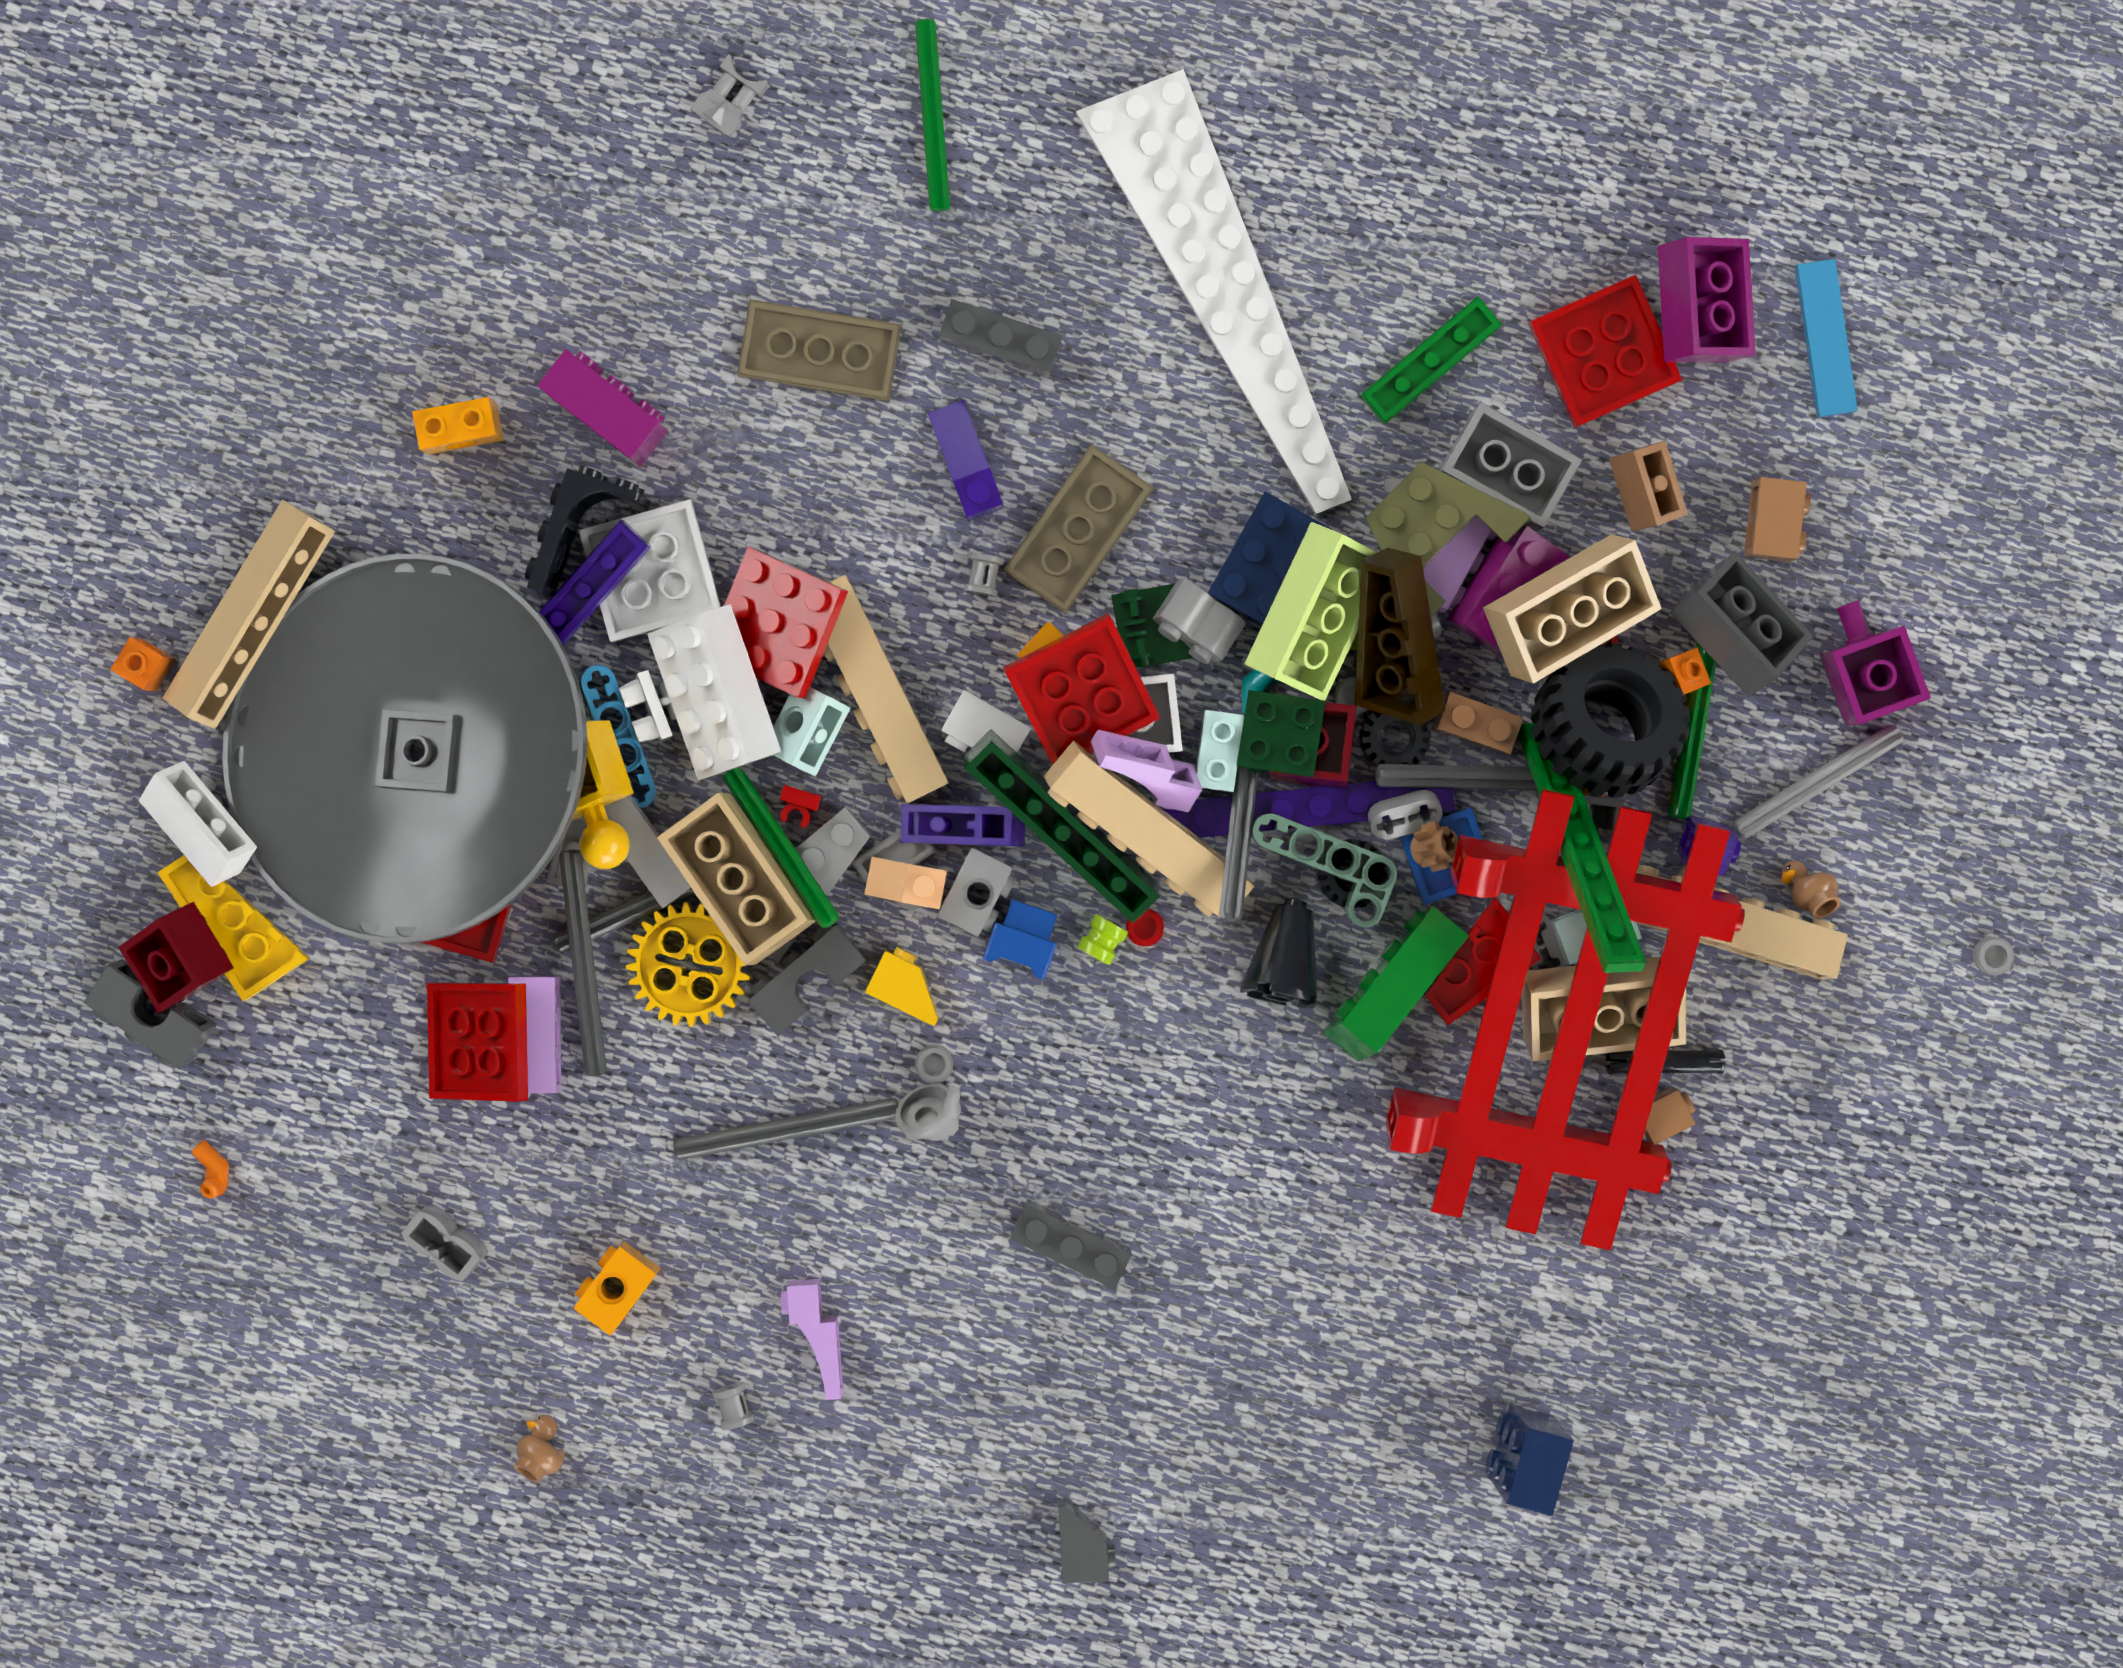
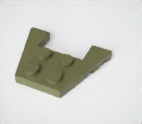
(1431, 511)

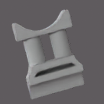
(720, 112)

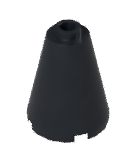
(1285, 958)

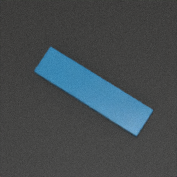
(1826, 338)

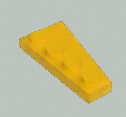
(250, 939)

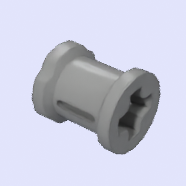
(983, 574)
(733, 1406)

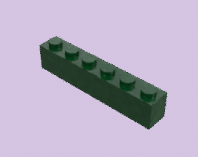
(1083, 848)

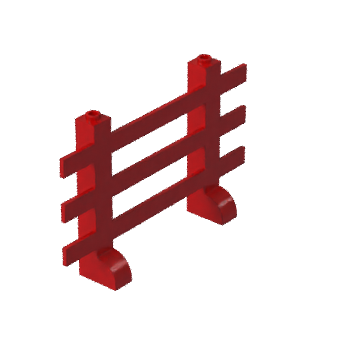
(1546, 1141)

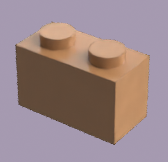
(1648, 486)
(1776, 519)
(1478, 724)

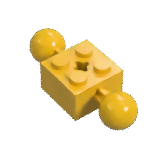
(603, 841)

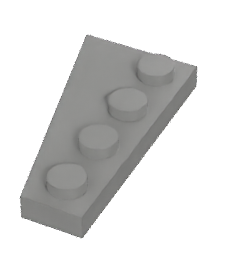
(829, 855)

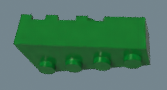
(1396, 984)

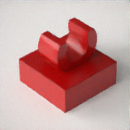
(801, 801)

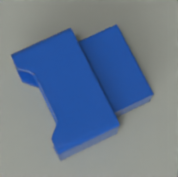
(1024, 938)

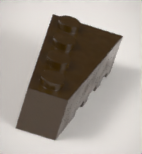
(1396, 640)

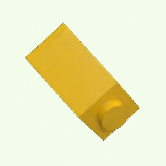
(903, 985)

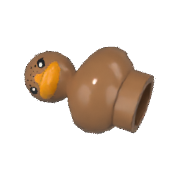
(1812, 892)
(535, 1454)

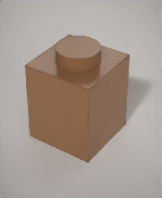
(1669, 1115)

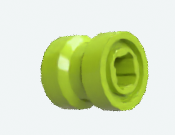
(1102, 939)

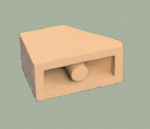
(906, 882)

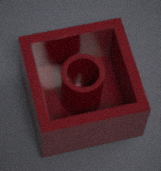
(1333, 751)
(176, 957)

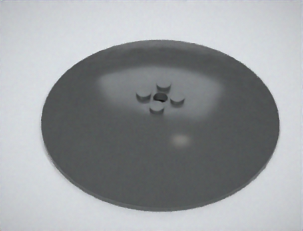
(327, 735)

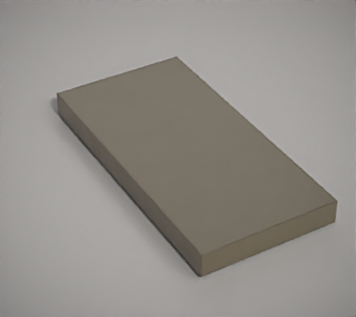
(819, 350)
(1078, 529)

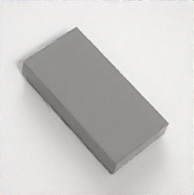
(893, 850)

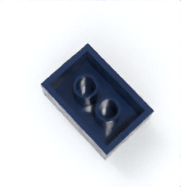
(1260, 558)
(1529, 1459)

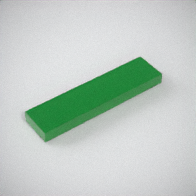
(1431, 360)

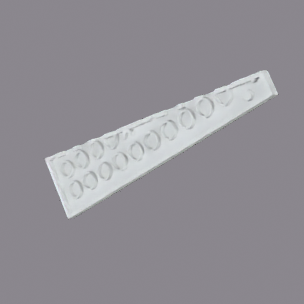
(1182, 197)

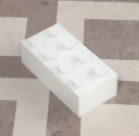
(714, 692)

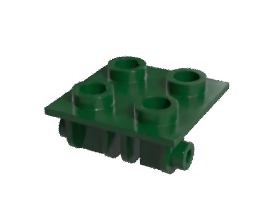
(1138, 630)
(1280, 733)

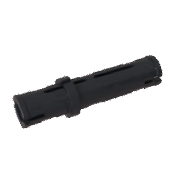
(1675, 1062)

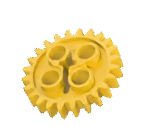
(682, 998)

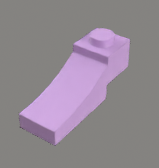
(1170, 781)
(804, 1308)

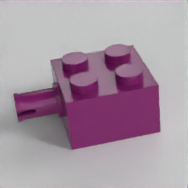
(1872, 670)

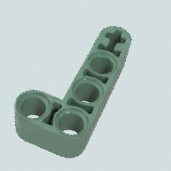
(1321, 859)

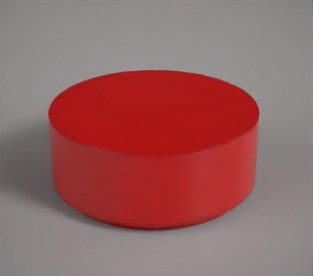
(1146, 929)

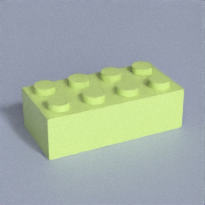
(1313, 614)

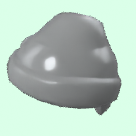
(929, 1116)

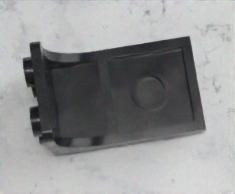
(571, 502)

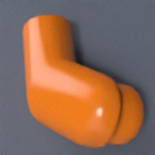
(216, 1170)

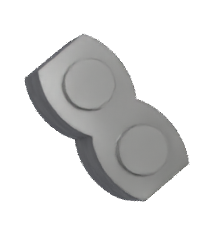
(1198, 622)
(437, 1236)

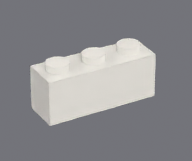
(197, 823)

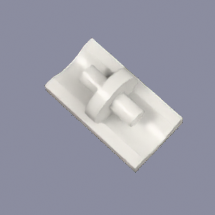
(643, 691)

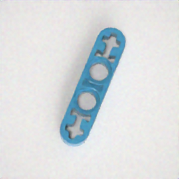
(624, 733)

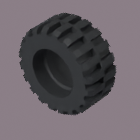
(1585, 751)

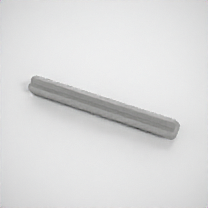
(1818, 781)

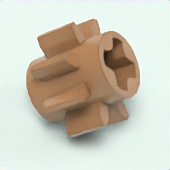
(1434, 846)

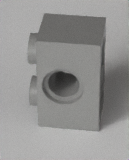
(960, 909)

